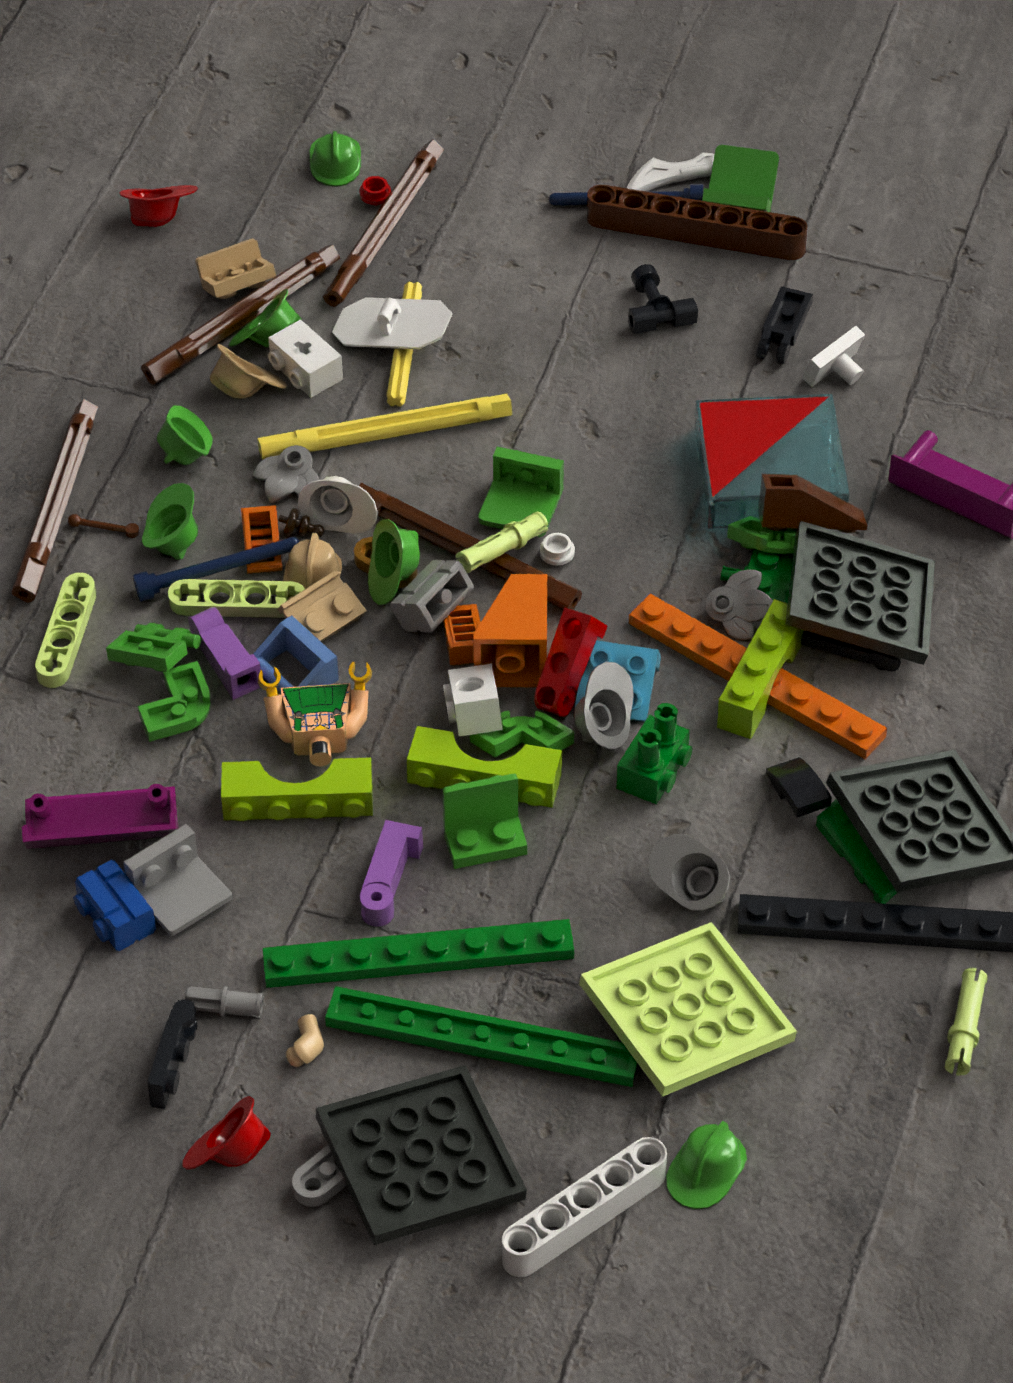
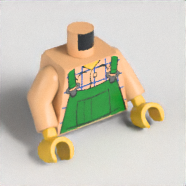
(317, 717)

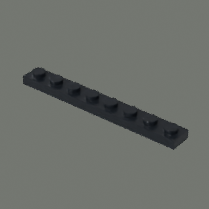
(875, 923)

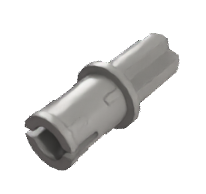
(226, 1001)

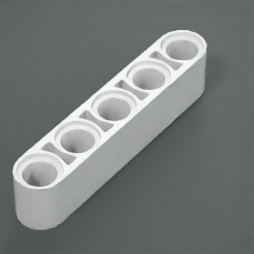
(578, 1222)

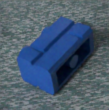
(114, 905)

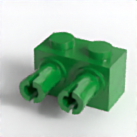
(654, 756)

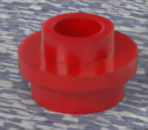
(374, 190)

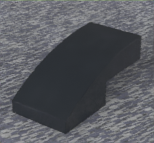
(800, 786)

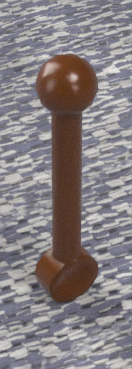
(131, 530)

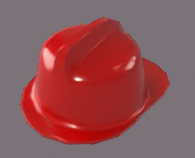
(155, 206)
(231, 1140)

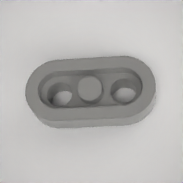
(318, 1172)

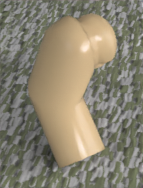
(308, 1045)

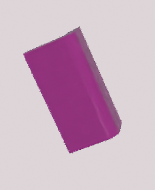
(953, 485)
(99, 817)

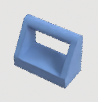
(305, 647)

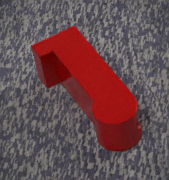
(567, 661)

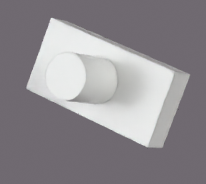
(838, 359)

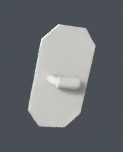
(392, 323)

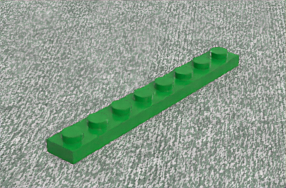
(418, 953)
(481, 1036)

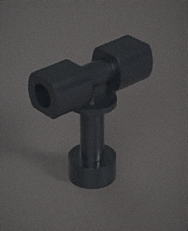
(659, 307)

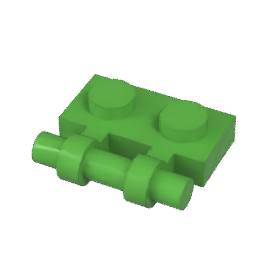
(152, 646)

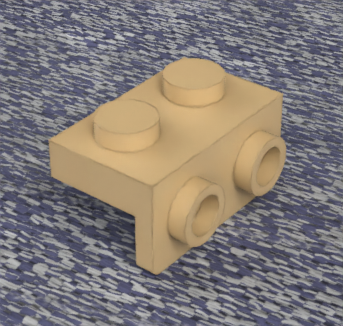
(234, 269)

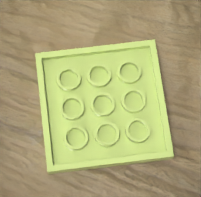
(687, 1008)

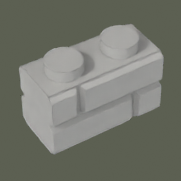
(432, 596)

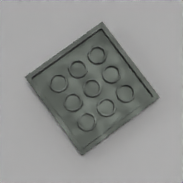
(861, 592)
(924, 819)
(420, 1154)

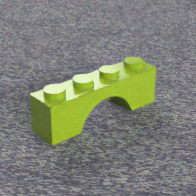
(750, 685)
(439, 763)
(339, 792)

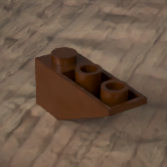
(791, 499)

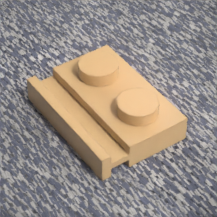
(325, 607)

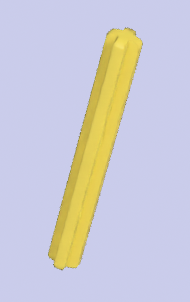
(402, 358)

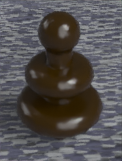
(303, 525)

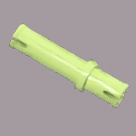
(511, 537)
(964, 1034)

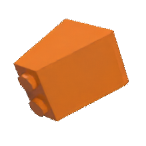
(515, 632)

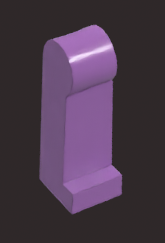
(225, 652)
(393, 848)

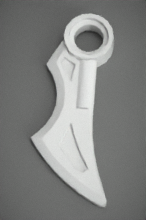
(660, 173)

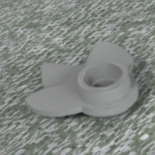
(285, 477)
(744, 606)

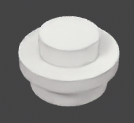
(557, 549)

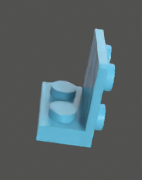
(638, 663)

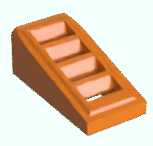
(258, 517)
(461, 651)

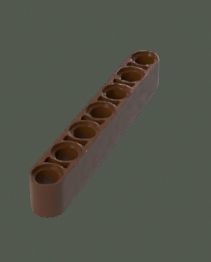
(696, 222)

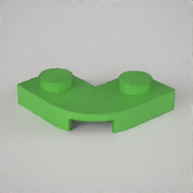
(754, 536)
(185, 707)
(536, 731)

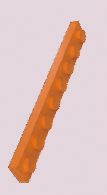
(788, 692)

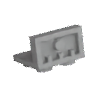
(176, 881)

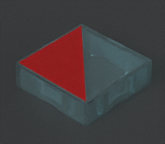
(765, 436)

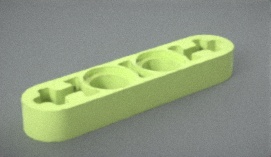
(237, 590)
(69, 630)

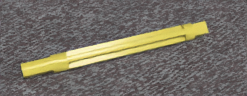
(388, 425)

